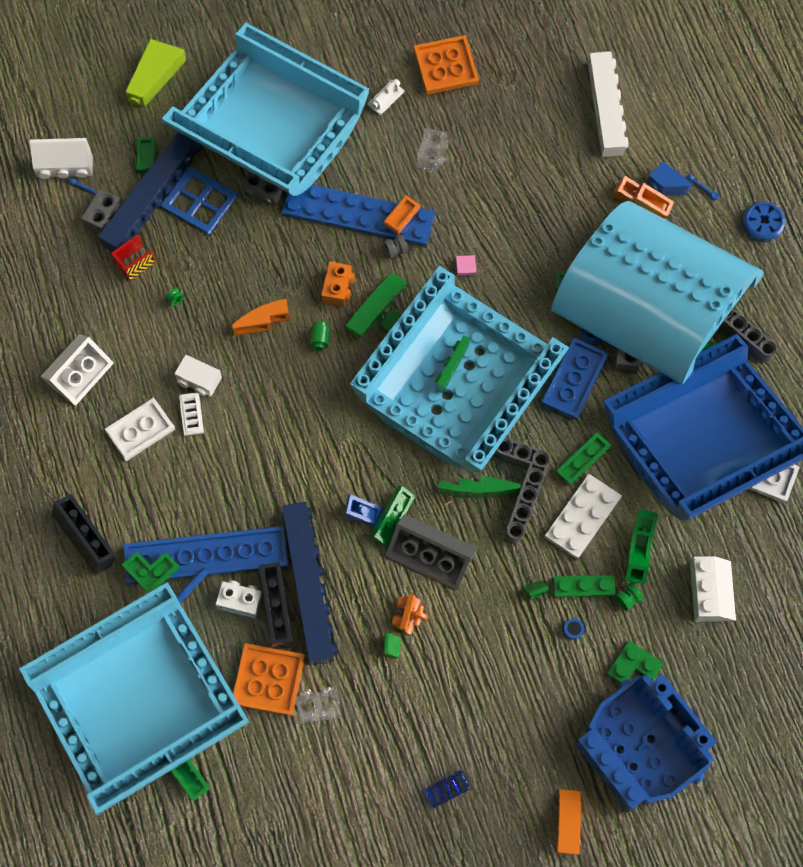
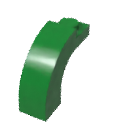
(640, 546)

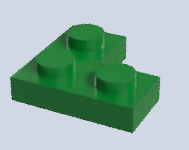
(152, 575)
(633, 659)

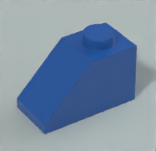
(668, 181)

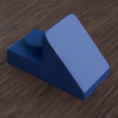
(362, 511)

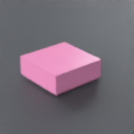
(466, 265)

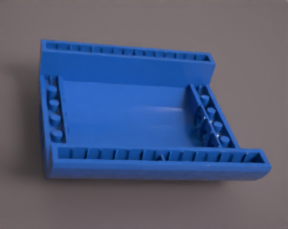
(708, 435)

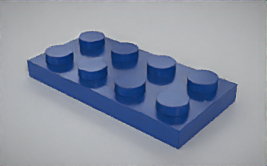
(575, 378)

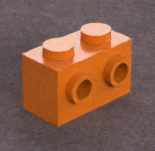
(337, 284)

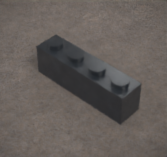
(83, 534)
(276, 605)

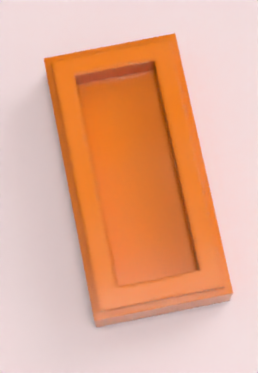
(401, 214)

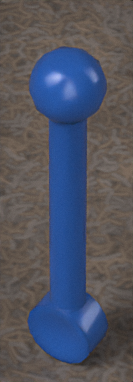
(72, 181)
(714, 195)

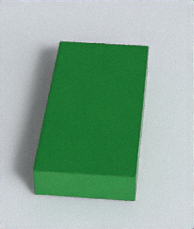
(145, 153)

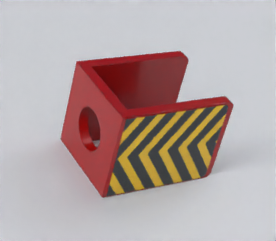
(138, 265)

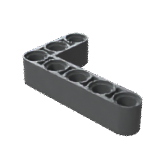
(749, 330)
(528, 486)

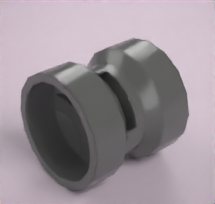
(395, 246)

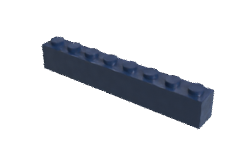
(149, 192)
(308, 584)

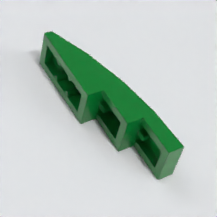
(376, 305)
(486, 488)
(190, 779)

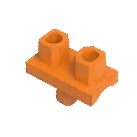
(412, 614)

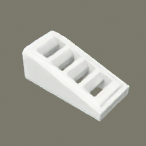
(190, 398)

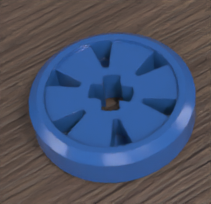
(766, 231)

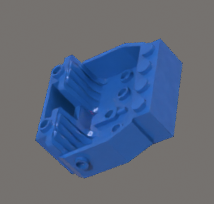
(663, 766)

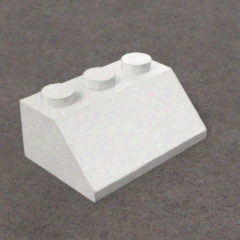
(61, 158)
(77, 369)
(712, 589)

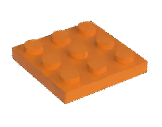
(446, 64)
(268, 679)

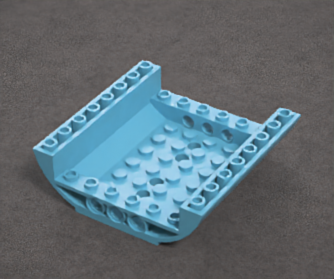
(485, 401)

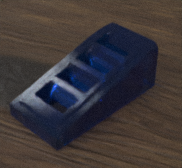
(467, 786)

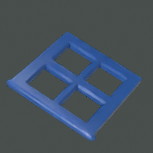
(199, 200)

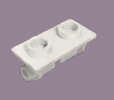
(386, 96)

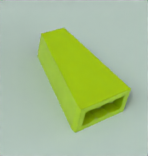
(154, 71)

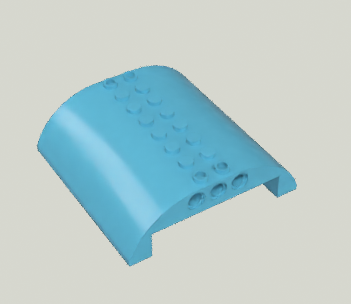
(273, 111)
(652, 289)
(134, 697)

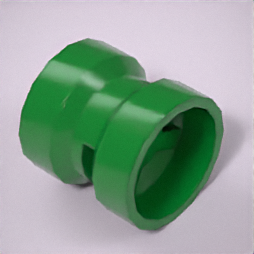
(629, 597)

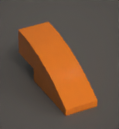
(643, 196)
(261, 318)
(568, 822)

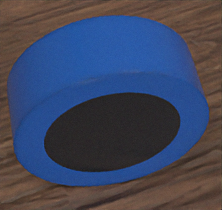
(573, 629)

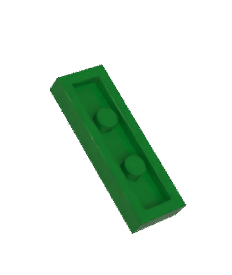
(452, 363)
(583, 459)
(392, 514)
(584, 586)

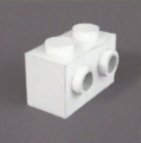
(198, 376)
(239, 599)

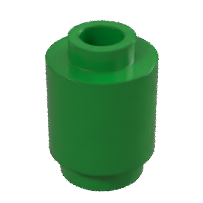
(319, 336)

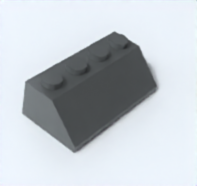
(430, 551)

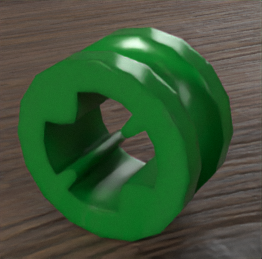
(174, 297)

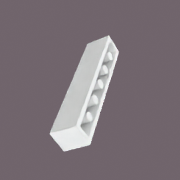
(607, 105)

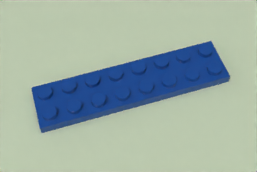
(355, 214)
(215, 552)

